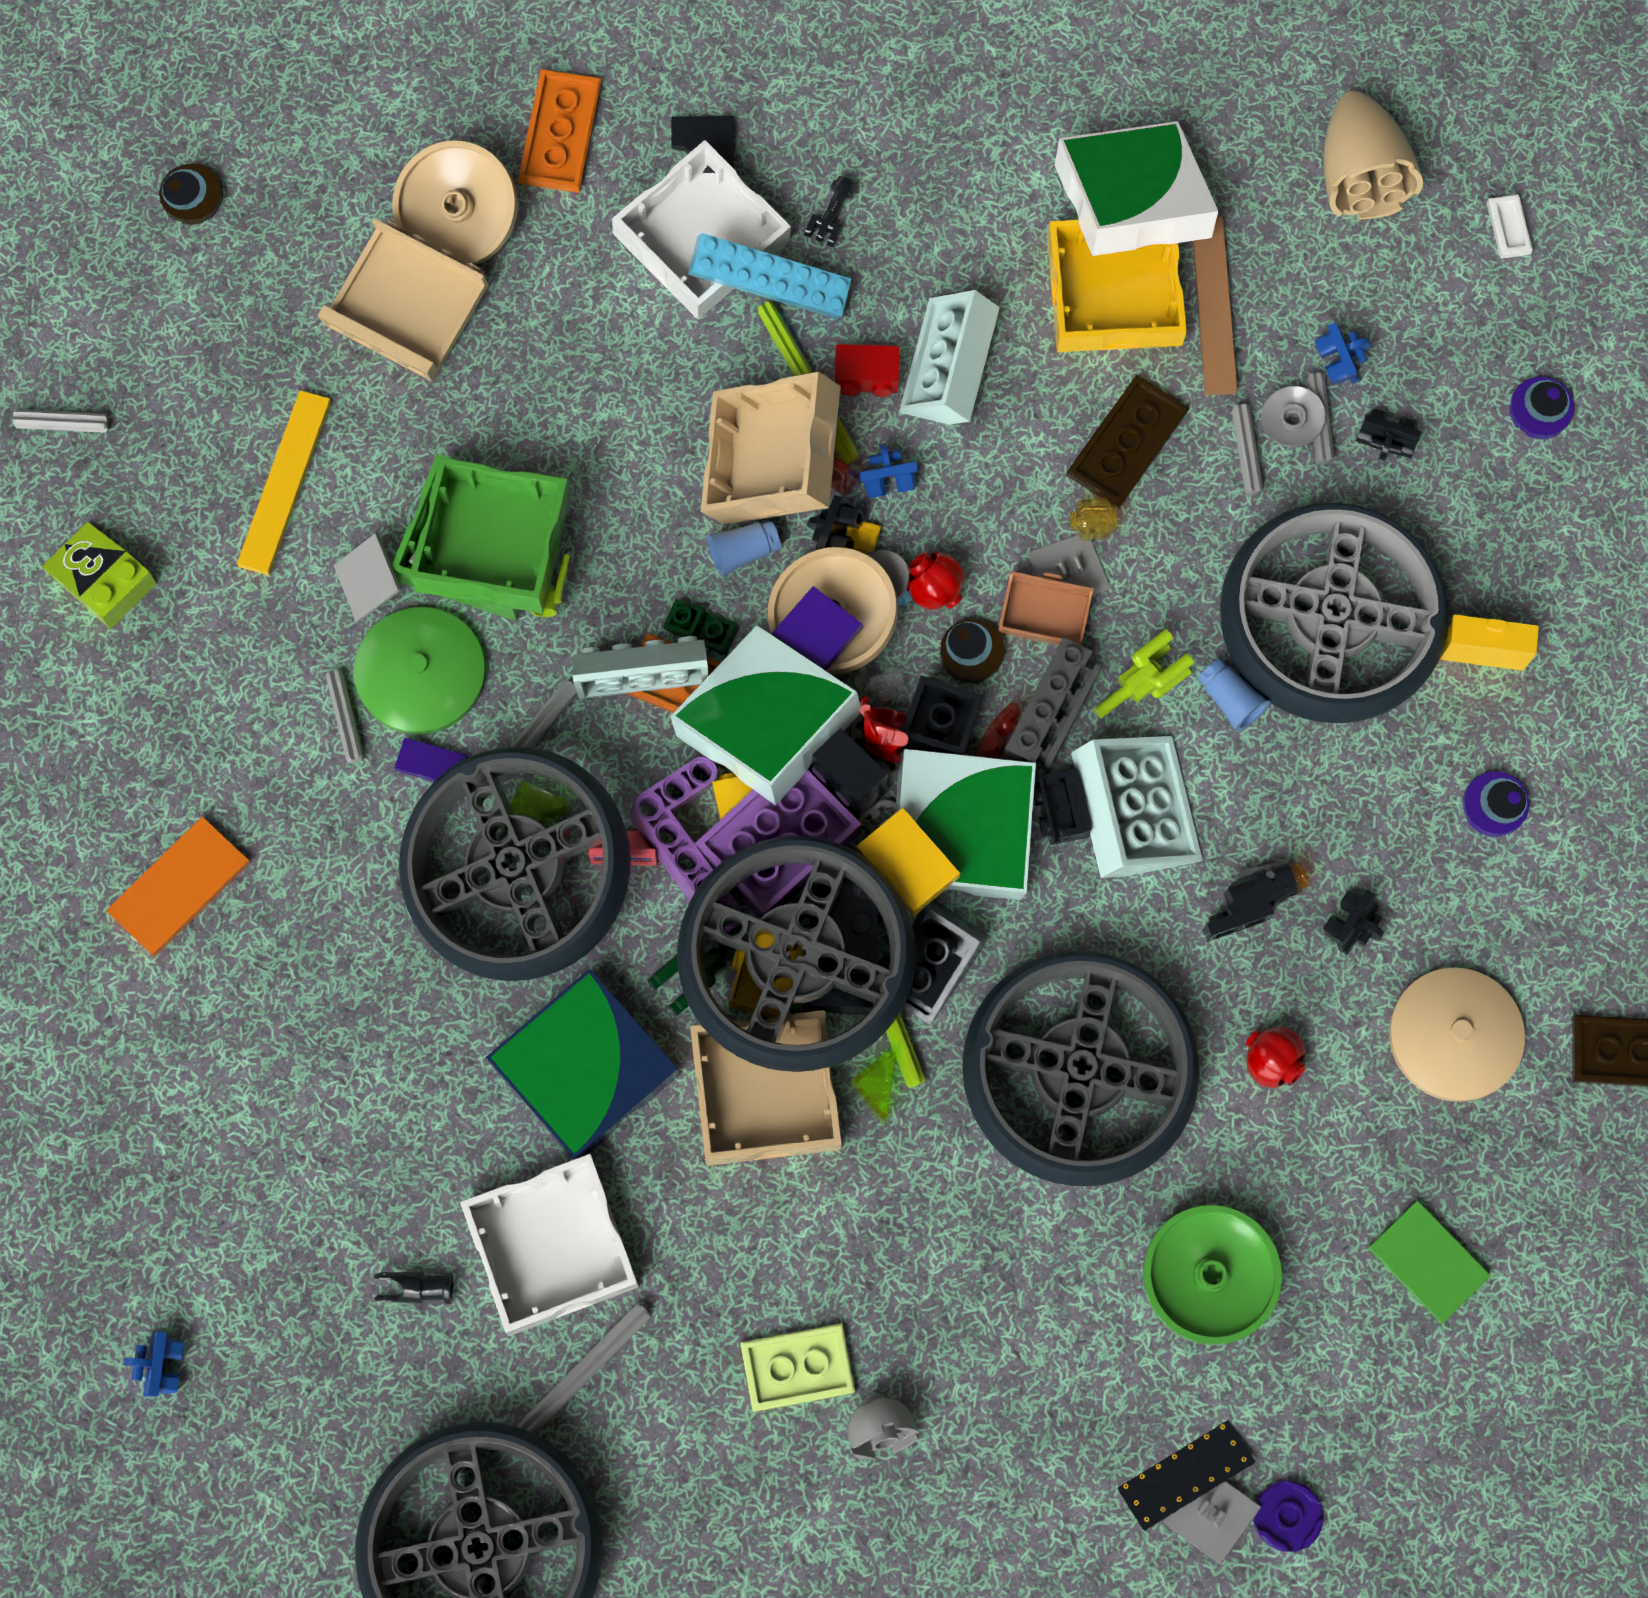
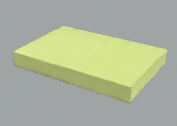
(797, 1367)

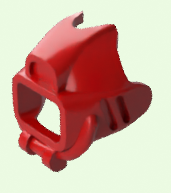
(881, 730)

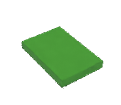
(1429, 1262)

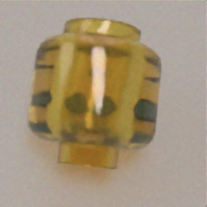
(1093, 519)

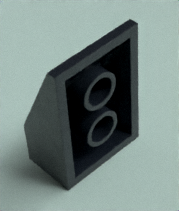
(944, 955)

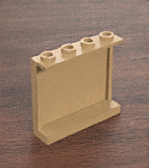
(406, 300)

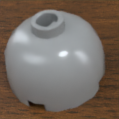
(880, 1425)

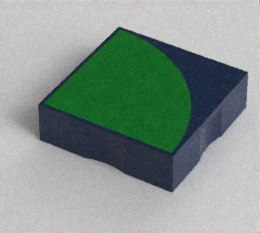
(583, 1065)

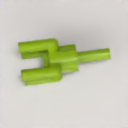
(1147, 675)

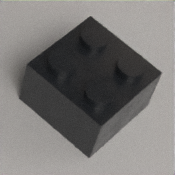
(941, 717)
(849, 773)

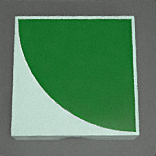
(765, 713)
(974, 814)

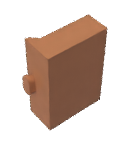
(1045, 609)

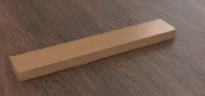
(1214, 313)

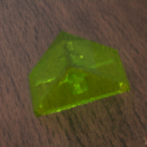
(537, 803)
(875, 1084)

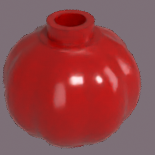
(937, 580)
(1275, 1056)

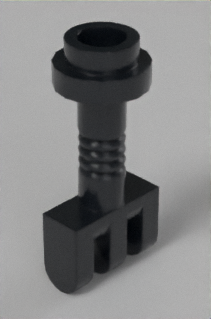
(842, 188)

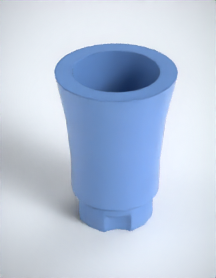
(742, 545)
(1233, 694)

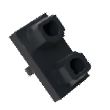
(1387, 435)
(833, 523)
(1360, 924)

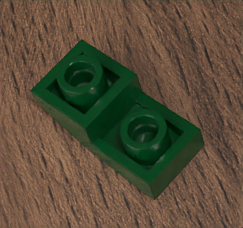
(692, 620)

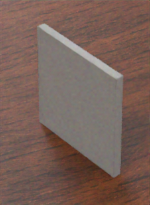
(1073, 561)
(367, 577)
(1214, 1520)

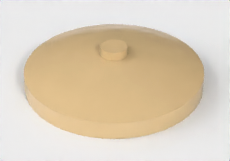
(457, 200)
(852, 583)
(1457, 1034)

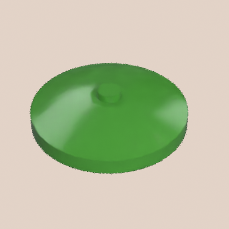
(419, 670)
(1212, 1275)

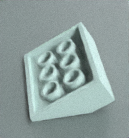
(640, 668)
(1136, 805)

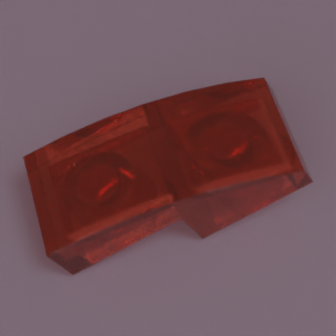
(1003, 724)

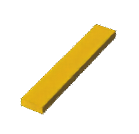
(284, 483)

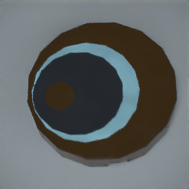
(191, 194)
(972, 651)

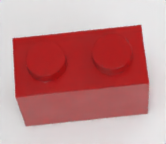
(867, 369)

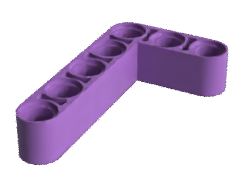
(665, 821)

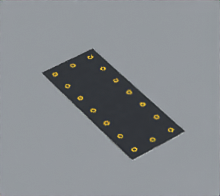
(1186, 1475)

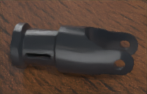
(418, 1287)

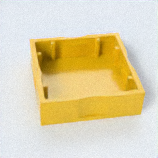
(1113, 297)

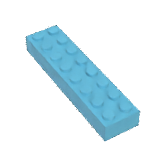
(769, 276)

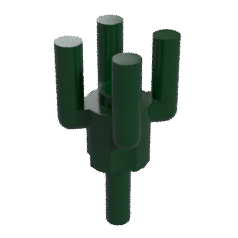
(713, 964)

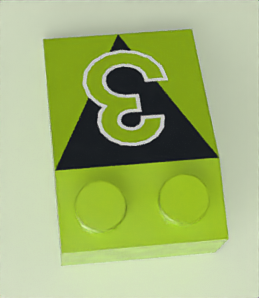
(100, 574)

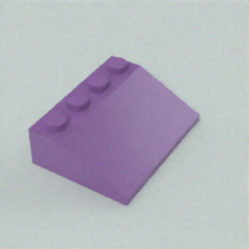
(803, 811)

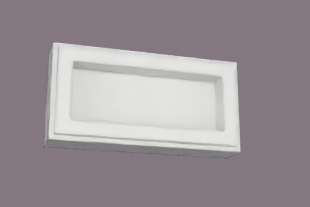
(1509, 226)

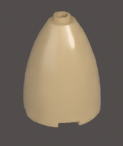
(1366, 140)

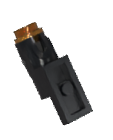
(1253, 893)

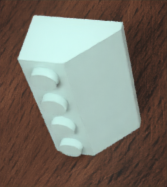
(950, 357)

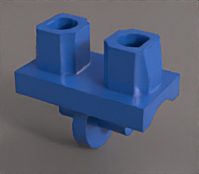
(1334, 342)
(903, 473)
(155, 1380)

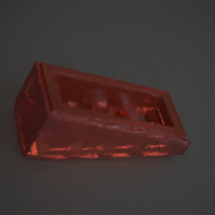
(842, 477)

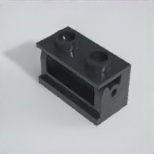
(1062, 807)

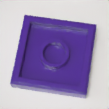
(818, 629)

